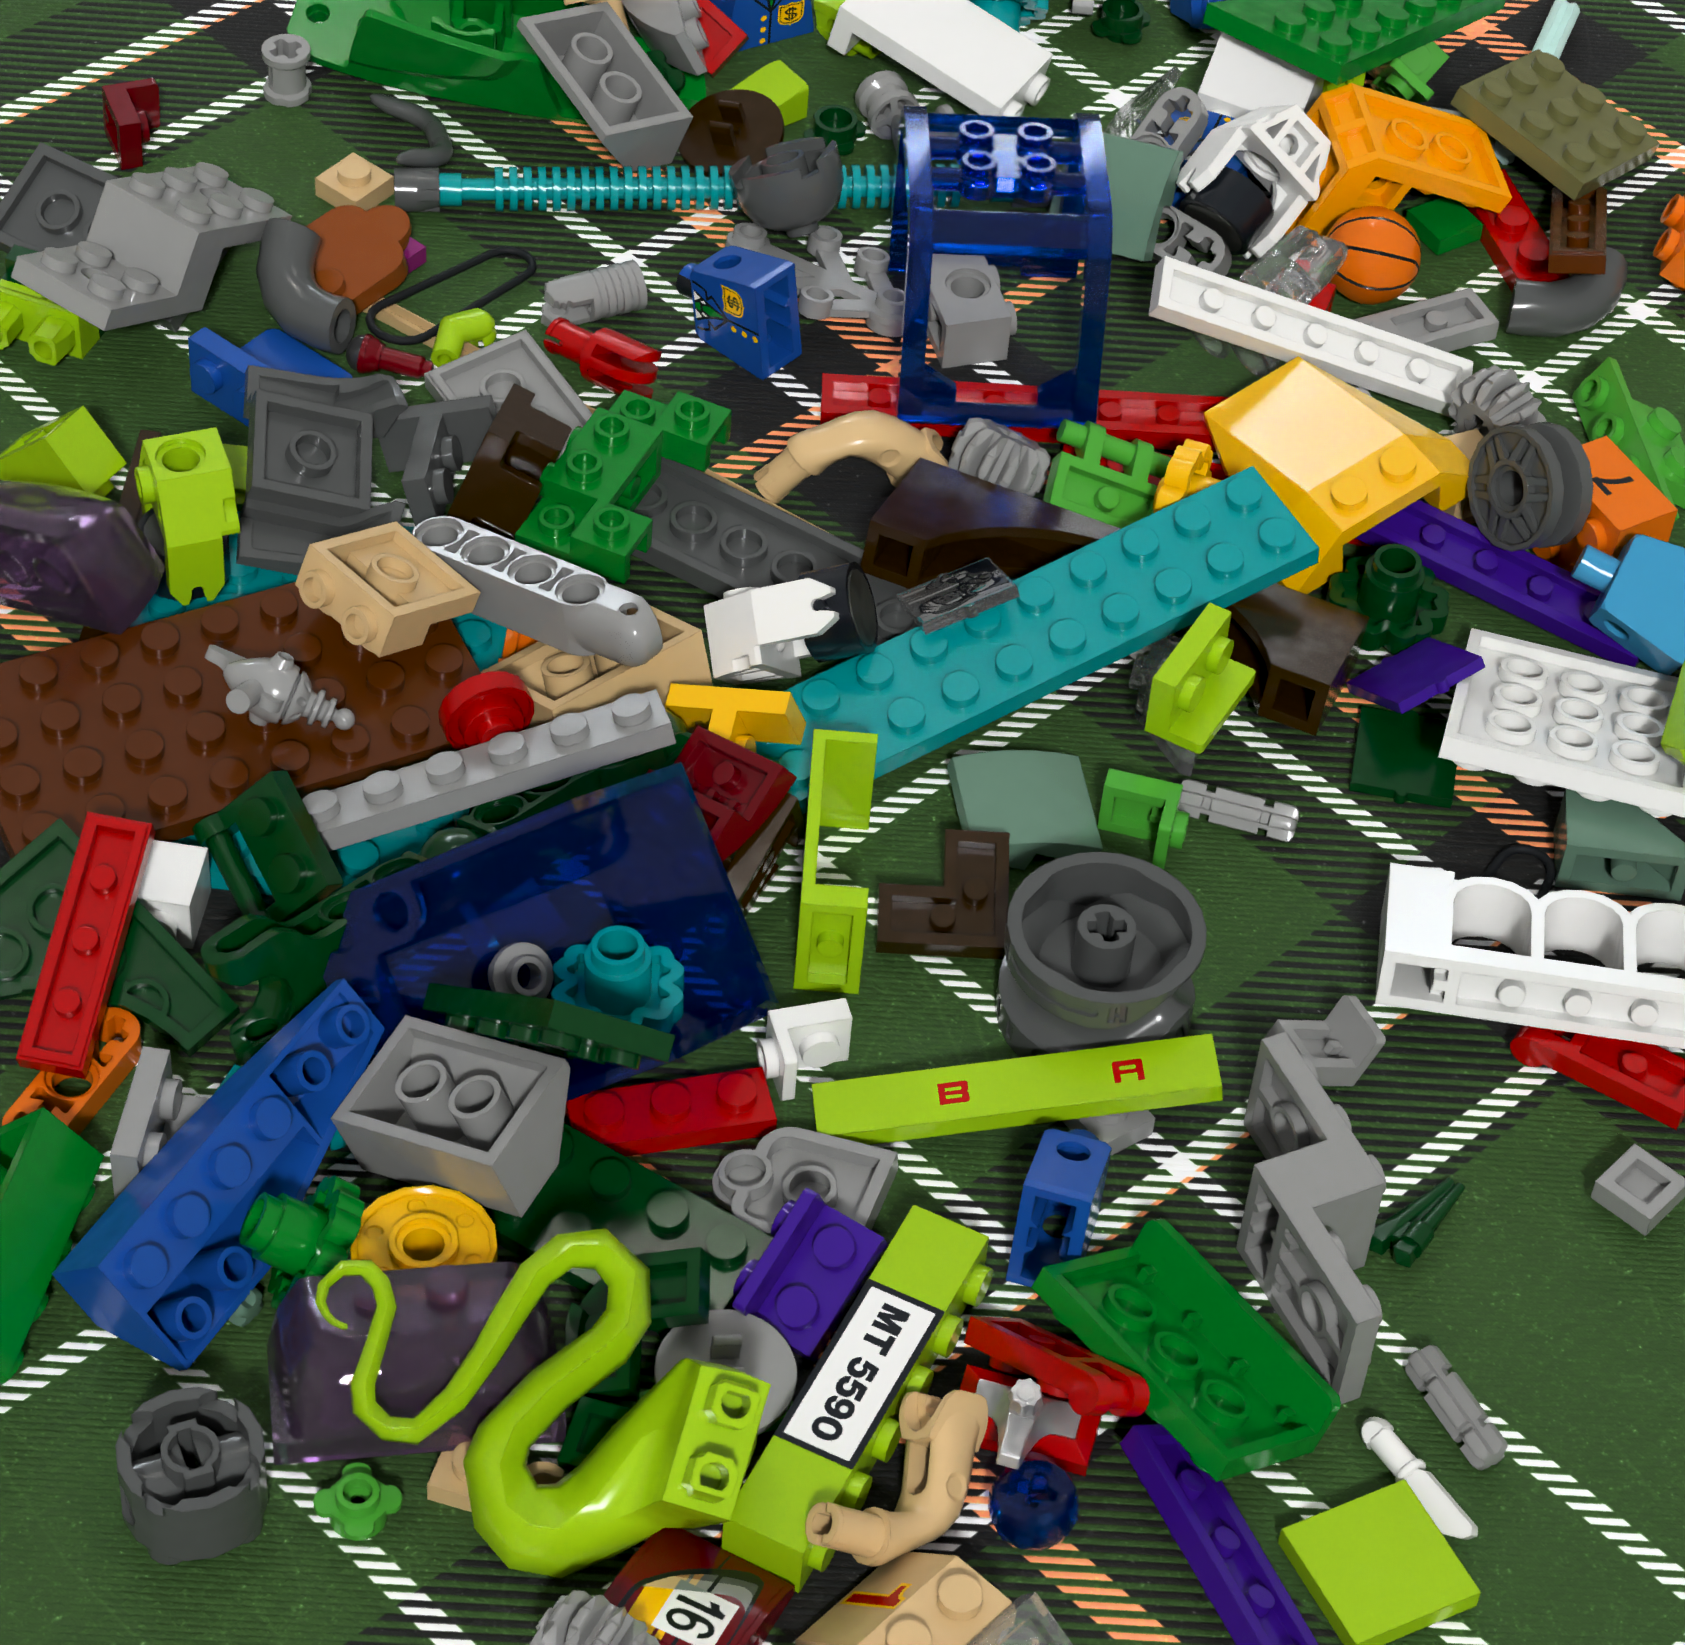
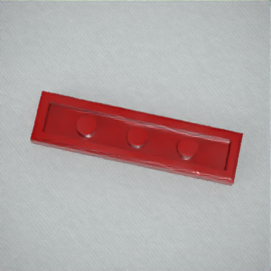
(86, 945)

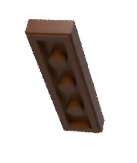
(1578, 233)

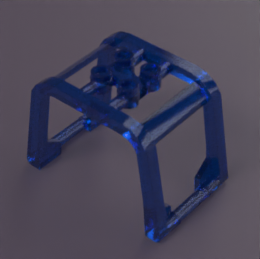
(1001, 161)

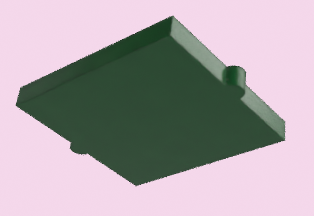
(1400, 758)

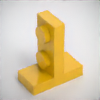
(739, 713)

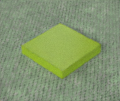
(1379, 1567)

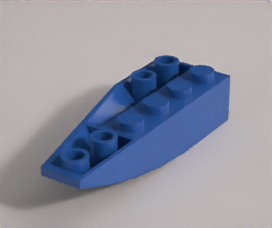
(168, 1251)

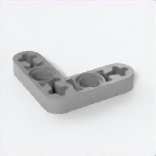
(1185, 137)

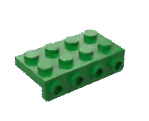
(1209, 1358)

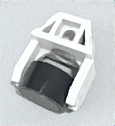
(1281, 151)
(767, 629)

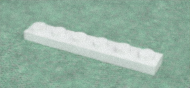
(1295, 329)

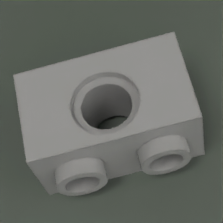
(968, 311)

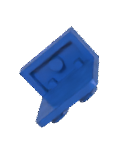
(220, 366)

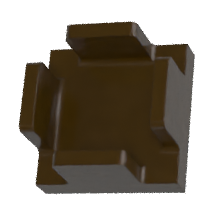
(509, 465)

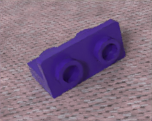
(808, 1273)

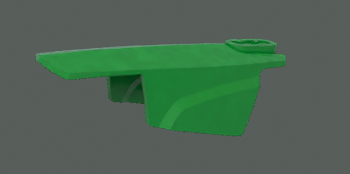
(447, 51)

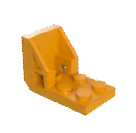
(1403, 147)

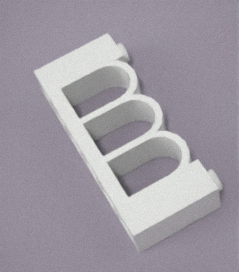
(1427, 973)

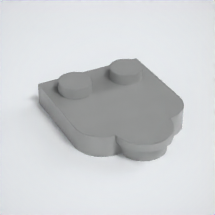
(789, 1159)

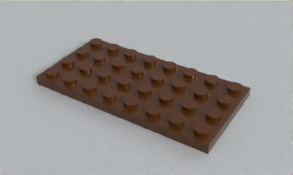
(146, 728)

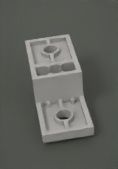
(150, 246)
(1311, 1216)

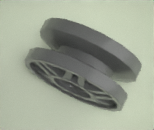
(1530, 486)

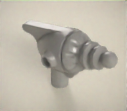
(275, 690)

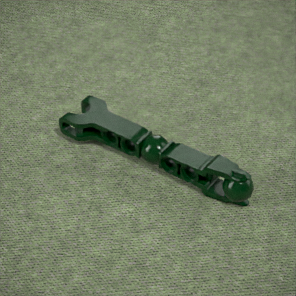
(294, 954)

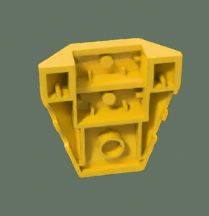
(1333, 457)

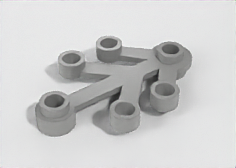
(820, 284)

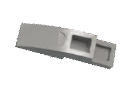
(673, 29)

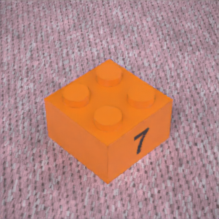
(1620, 507)

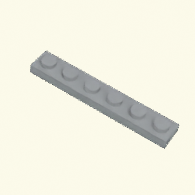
(490, 770)

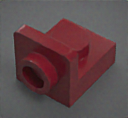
(128, 115)

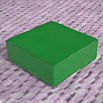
(1444, 224)

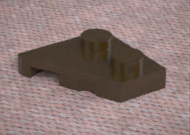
(755, 860)

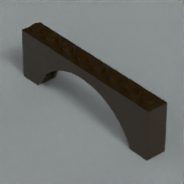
(952, 519)

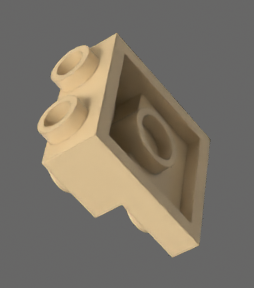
(383, 587)

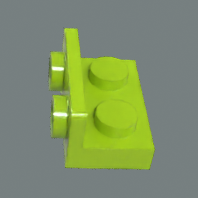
(1198, 684)

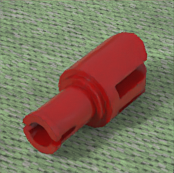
(605, 357)

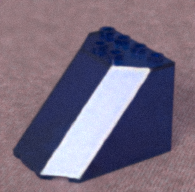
(554, 881)

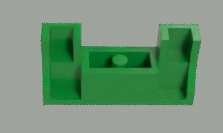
(607, 473)

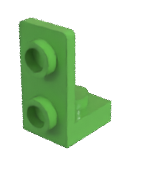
(1409, 73)

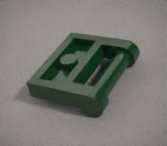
(281, 843)

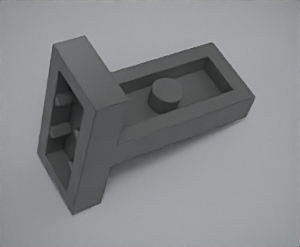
(431, 445)

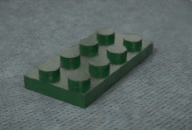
(548, 1026)
(640, 1208)

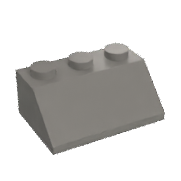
(610, 82)
(458, 1114)

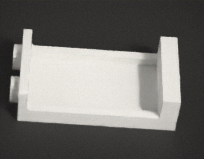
(952, 48)

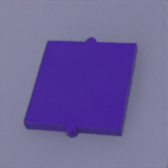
(1415, 675)

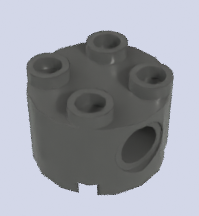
(192, 1475)

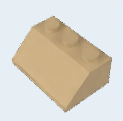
(576, 684)

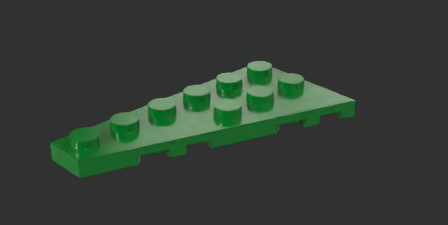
(1343, 36)

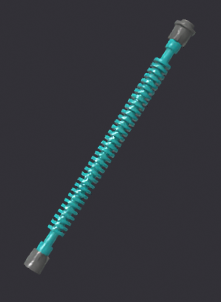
(428, 189)

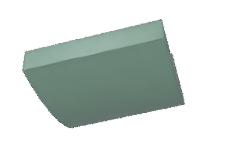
(1140, 186)
(1031, 796)

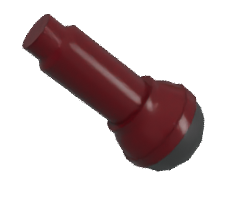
(369, 355)

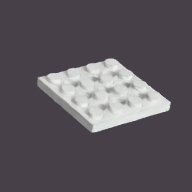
(1566, 724)

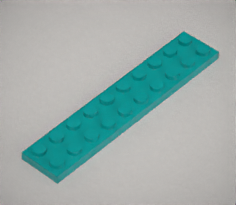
(1061, 628)

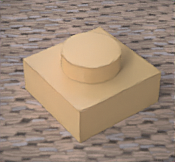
(354, 183)

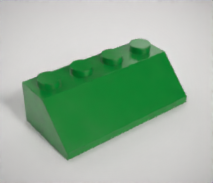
(42, 1190)

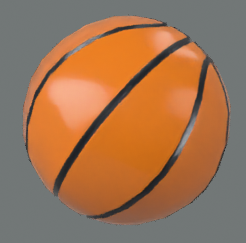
(1380, 256)

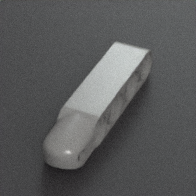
(545, 594)

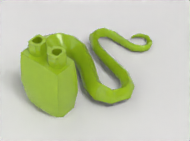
(661, 1466)

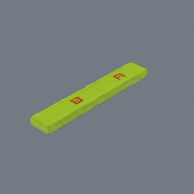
(1020, 1091)

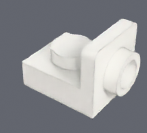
(803, 1038)

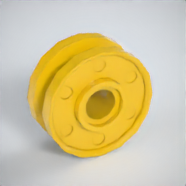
(425, 1230)

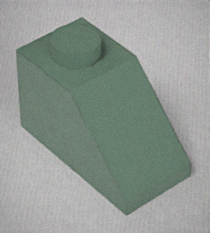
(1616, 850)

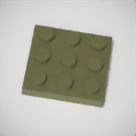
(1556, 123)

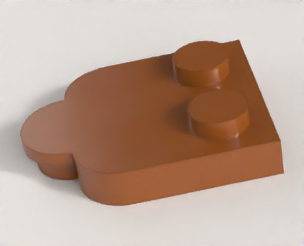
(361, 252)

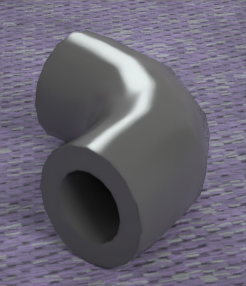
(292, 293)
(1568, 303)

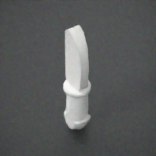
(1439, 1504)

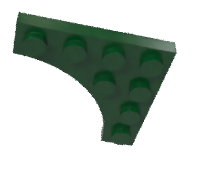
(154, 973)

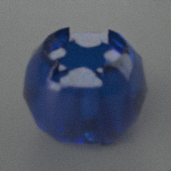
(1030, 1526)

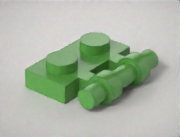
(1098, 491)

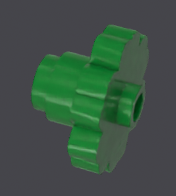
(303, 1235)

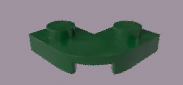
(677, 1300)

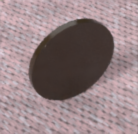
(730, 128)

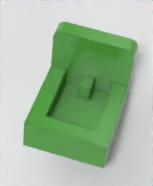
(1144, 810)

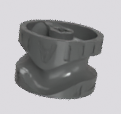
(1098, 956)

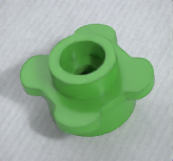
(363, 1519)

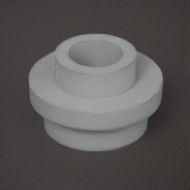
(508, 960)

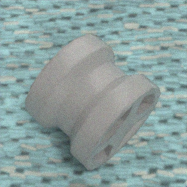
(881, 98)

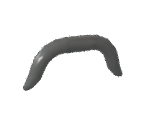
(436, 134)

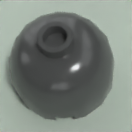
(791, 186)

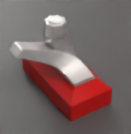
(1031, 1422)

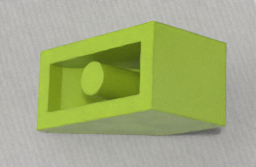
(64, 453)

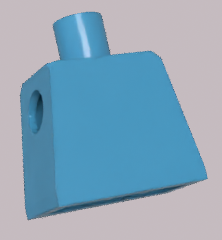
(1640, 598)

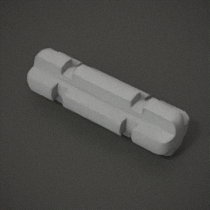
(1239, 810)
(1456, 1407)

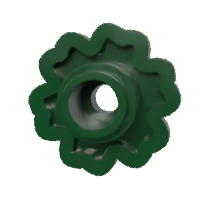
(1394, 594)

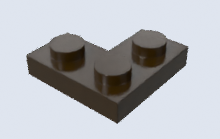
(962, 915)

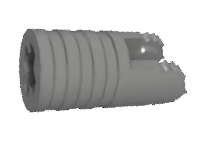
(595, 294)

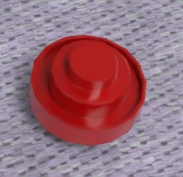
(485, 708)

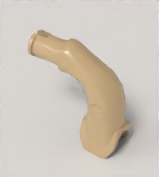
(860, 434)
(935, 1482)

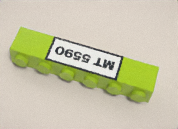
(855, 1393)

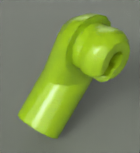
(459, 329)

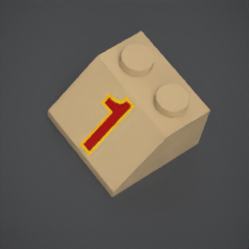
(912, 1603)

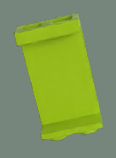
(831, 915)

